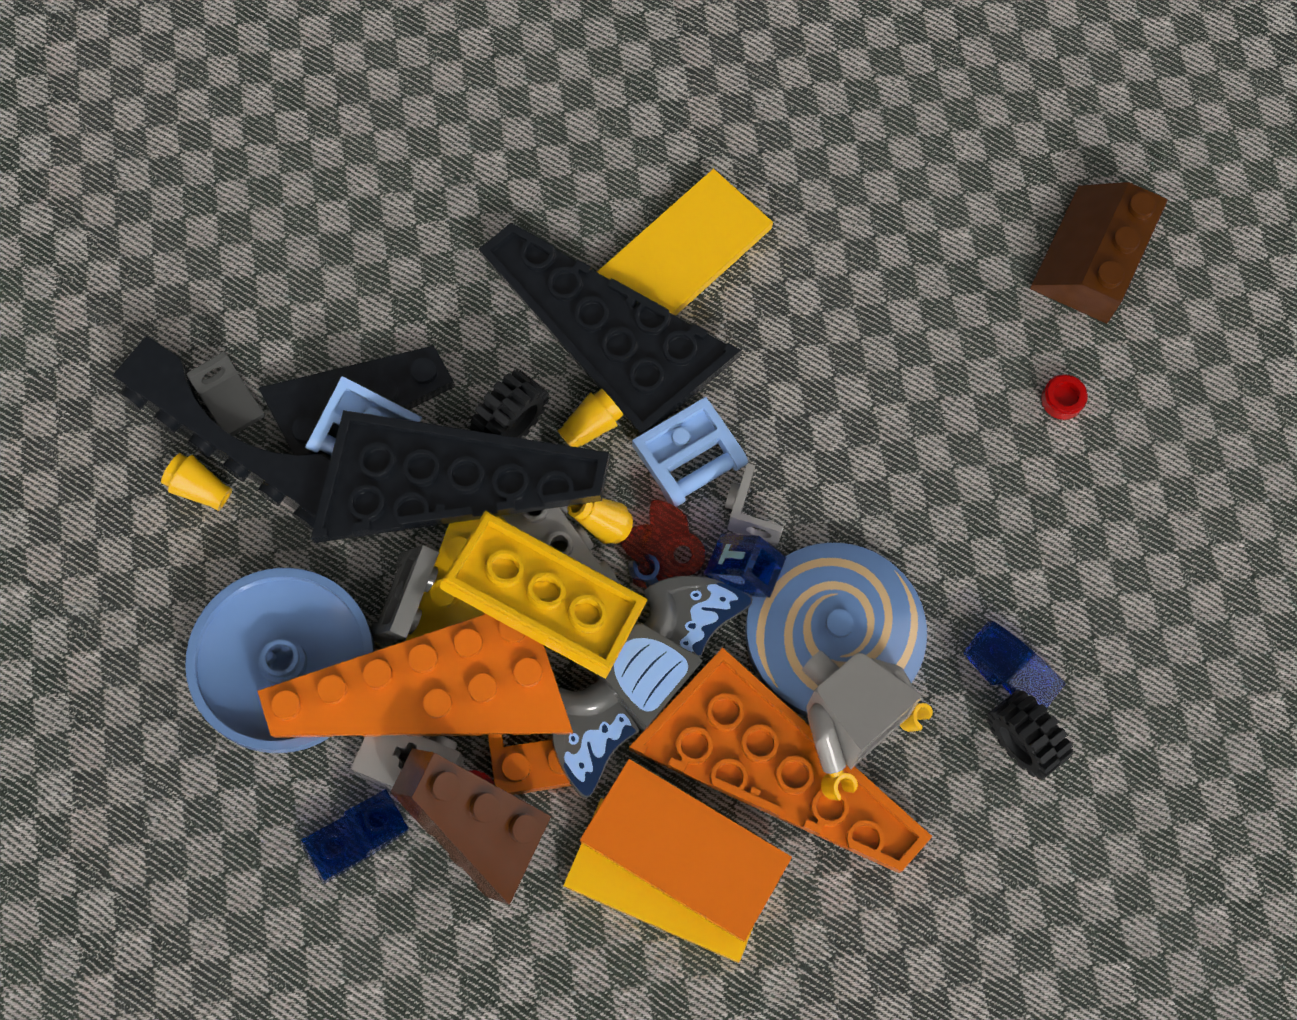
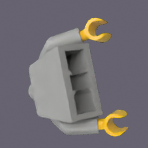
(856, 712)

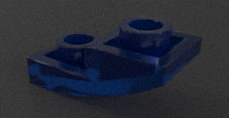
(1010, 662)
(354, 836)

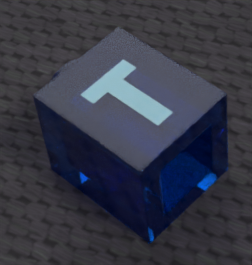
(746, 564)

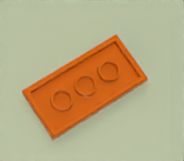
(686, 850)

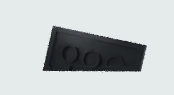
(401, 378)

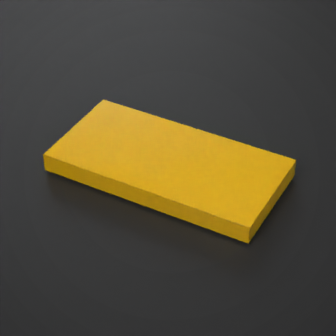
(689, 244)
(544, 594)
(619, 889)

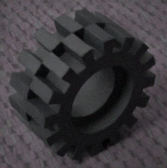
(511, 406)
(1030, 734)

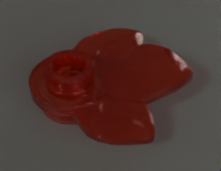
(661, 539)

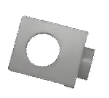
(743, 523)

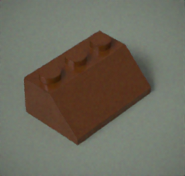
(1099, 247)

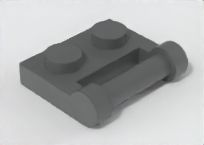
(401, 611)

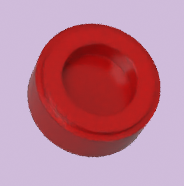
(1064, 397)

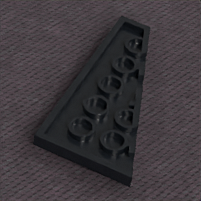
(616, 335)
(423, 475)

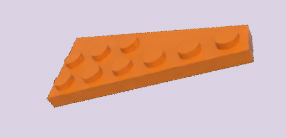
(442, 683)
(759, 751)

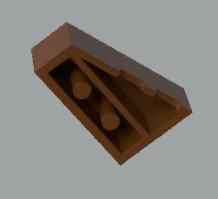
(473, 821)

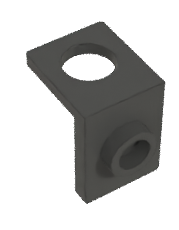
(226, 395)

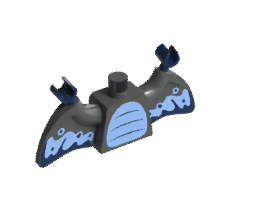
(646, 672)

